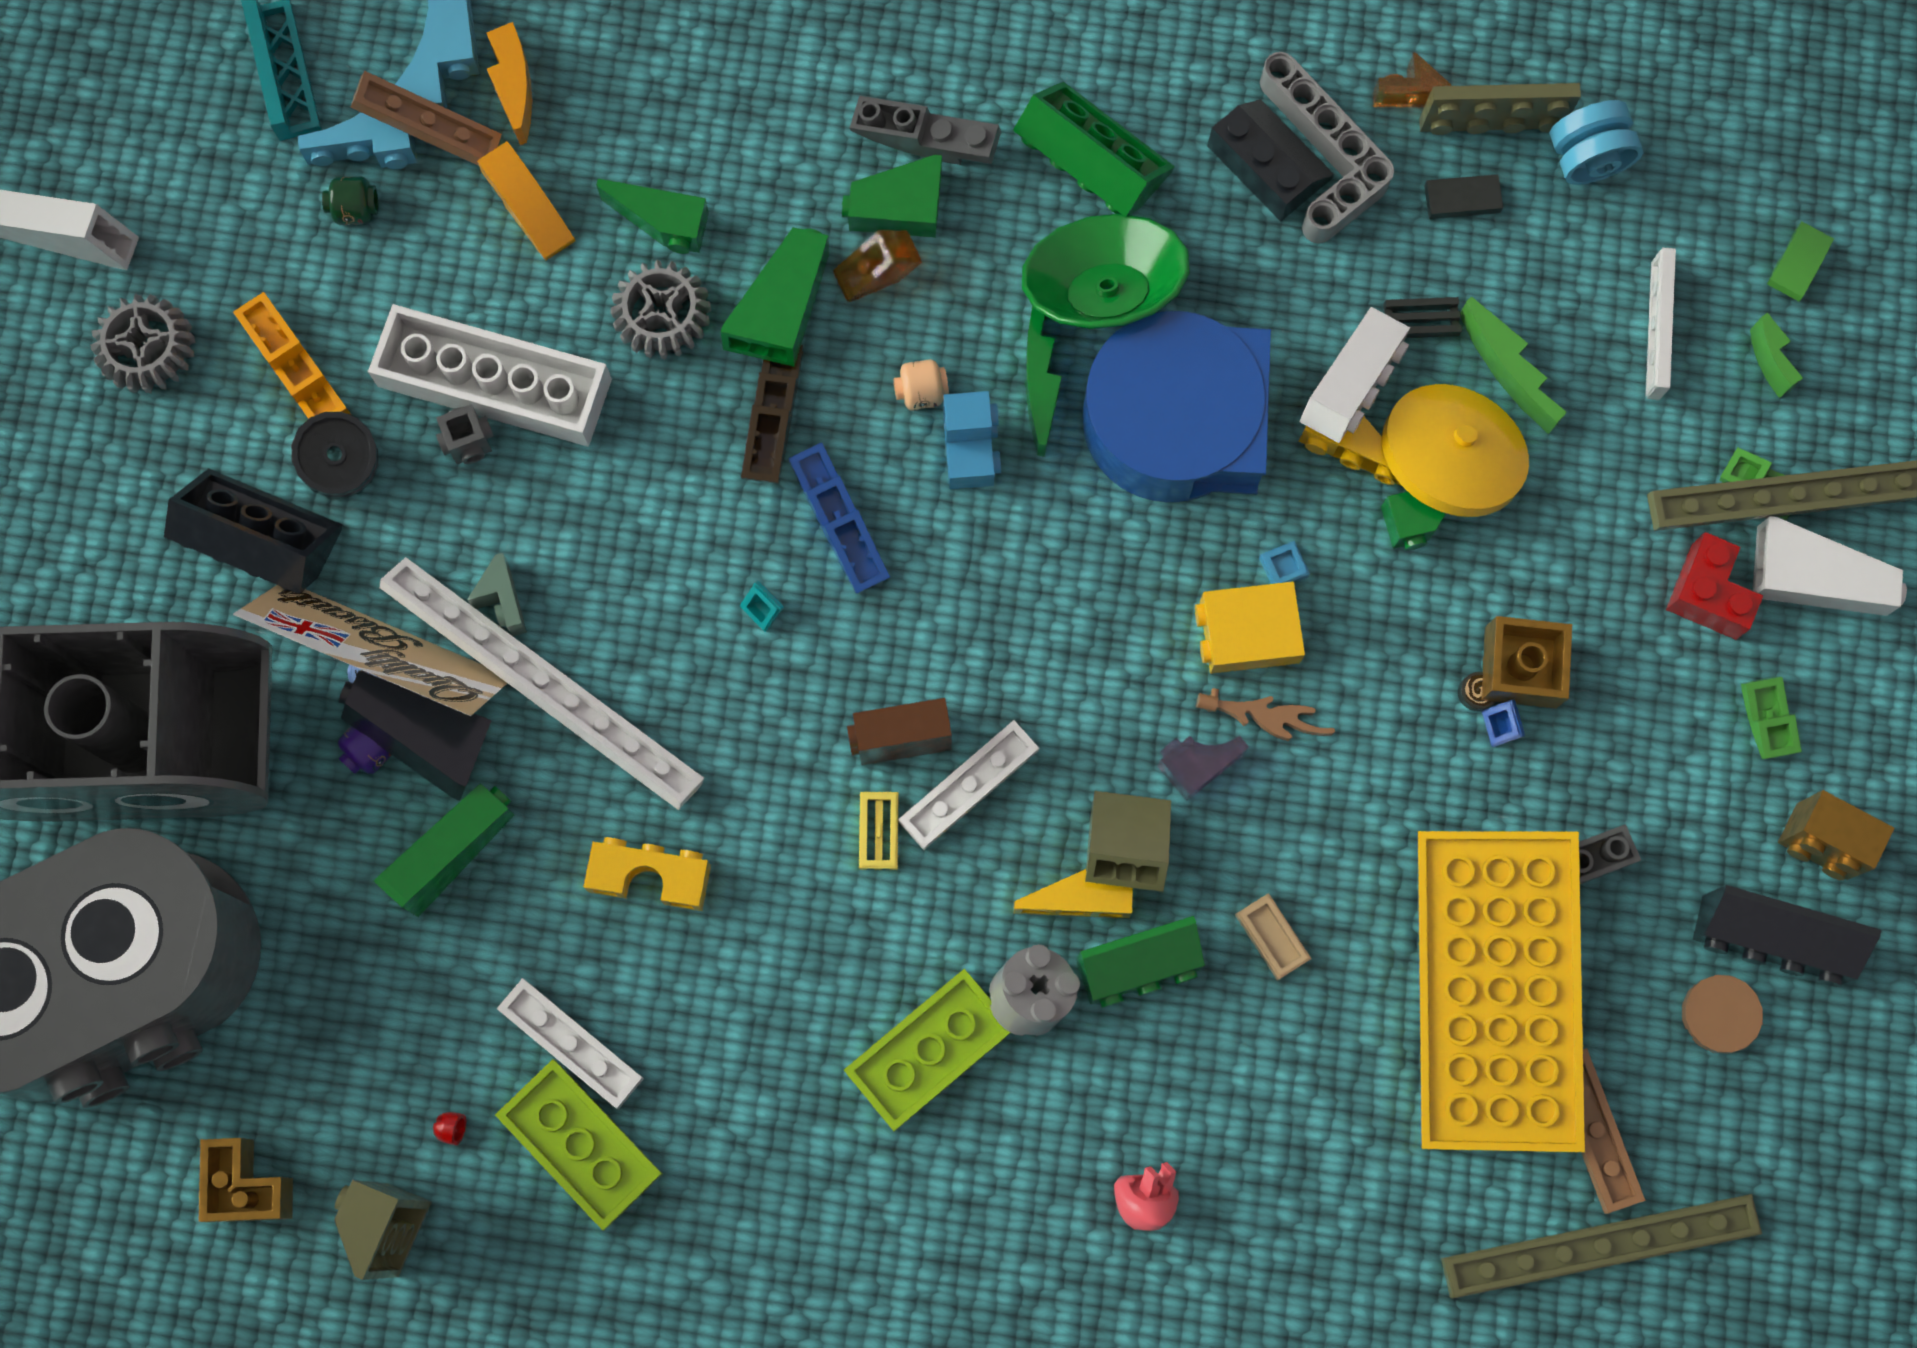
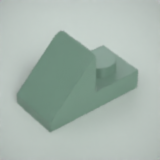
(498, 587)

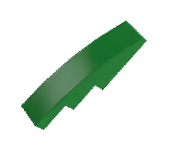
(1041, 386)

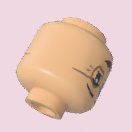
(921, 384)

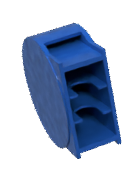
(1180, 407)

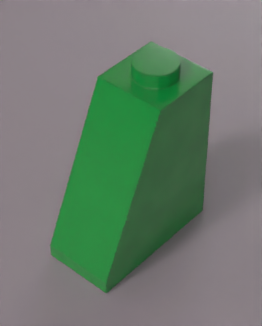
(897, 199)

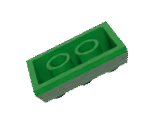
(1141, 962)

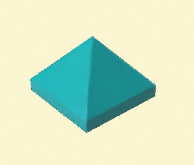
(761, 606)

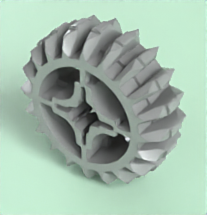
(680, 289)
(127, 330)

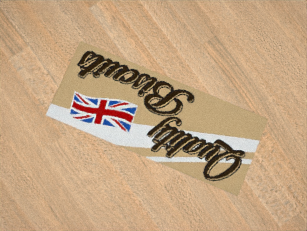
(375, 647)

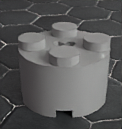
(1038, 972)

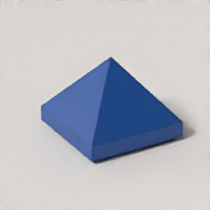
(1503, 723)

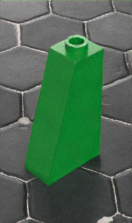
(779, 302)
(445, 849)

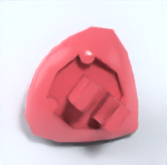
(1148, 1199)

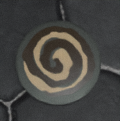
(1471, 692)

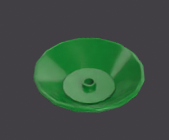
(1105, 271)

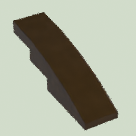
(771, 421)

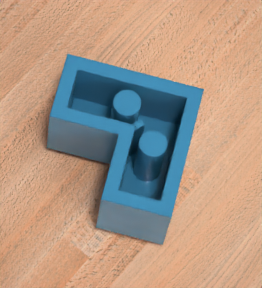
(968, 432)

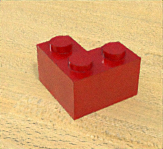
(1707, 595)

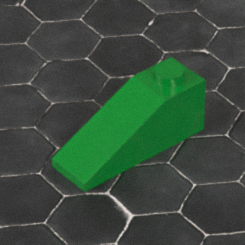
(666, 216)

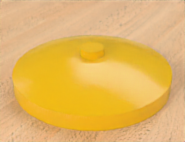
(1455, 450)

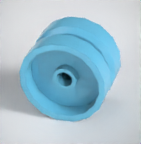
(1596, 142)

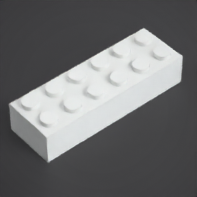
(492, 372)

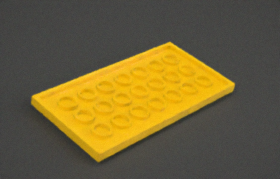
(1500, 991)

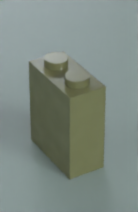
(1128, 841)

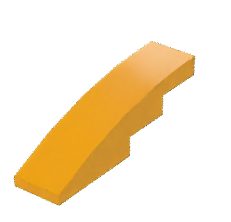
(288, 357)

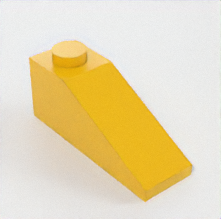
(1078, 898)

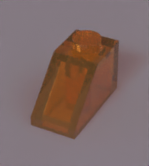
(877, 264)

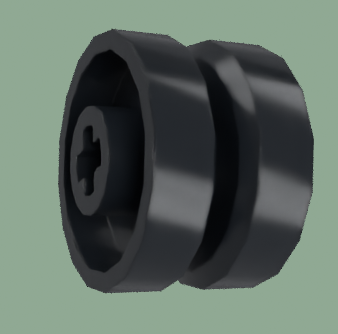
(322, 436)

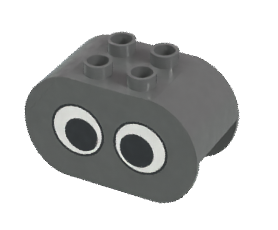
(133, 721)
(116, 964)

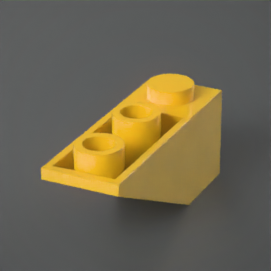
(1356, 450)

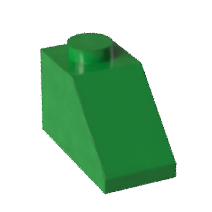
(1409, 521)

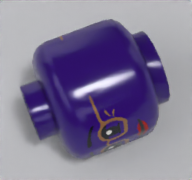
(361, 752)

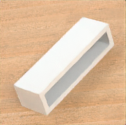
(1355, 374)

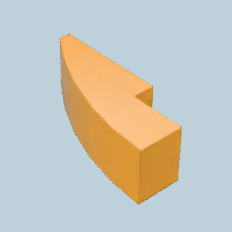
(512, 79)
(525, 200)

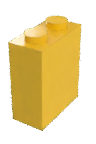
(1250, 627)

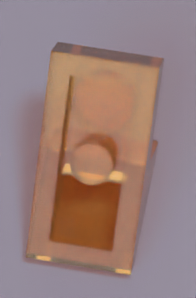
(1410, 91)

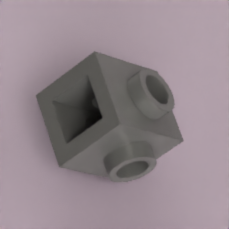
(464, 435)

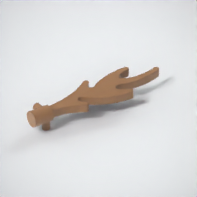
(1268, 719)

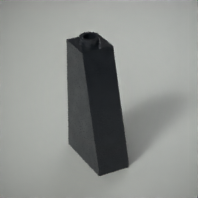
(416, 730)

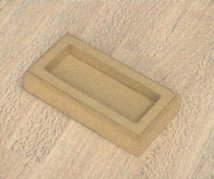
(1273, 936)

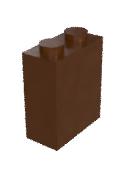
(900, 731)

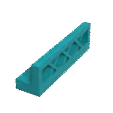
(267, 69)

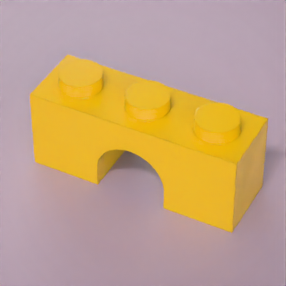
(615, 865)

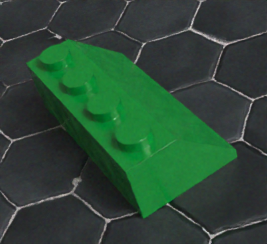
(1092, 148)

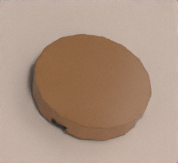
(1722, 1014)

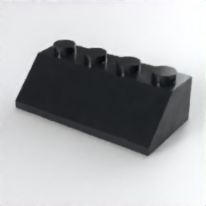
(251, 530)
(1784, 935)

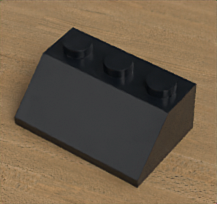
(1268, 157)

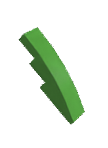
(1502, 354)

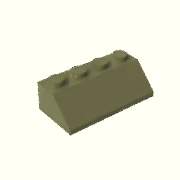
(378, 1227)

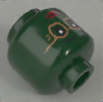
(351, 200)

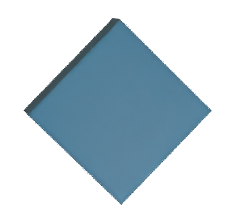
(1284, 564)

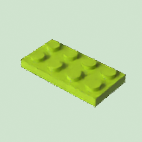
(927, 1050)
(578, 1144)

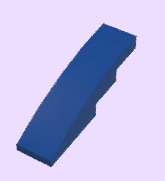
(838, 518)

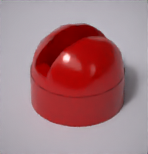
(450, 1127)

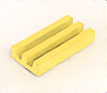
(878, 863)

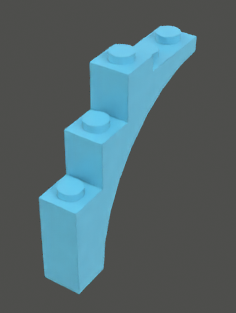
(443, 53)

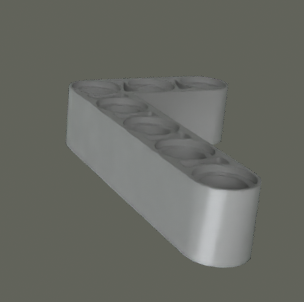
(1330, 144)

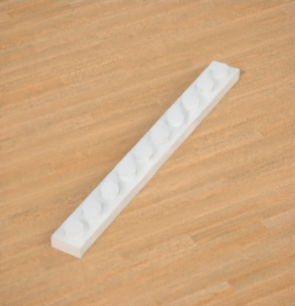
(542, 683)

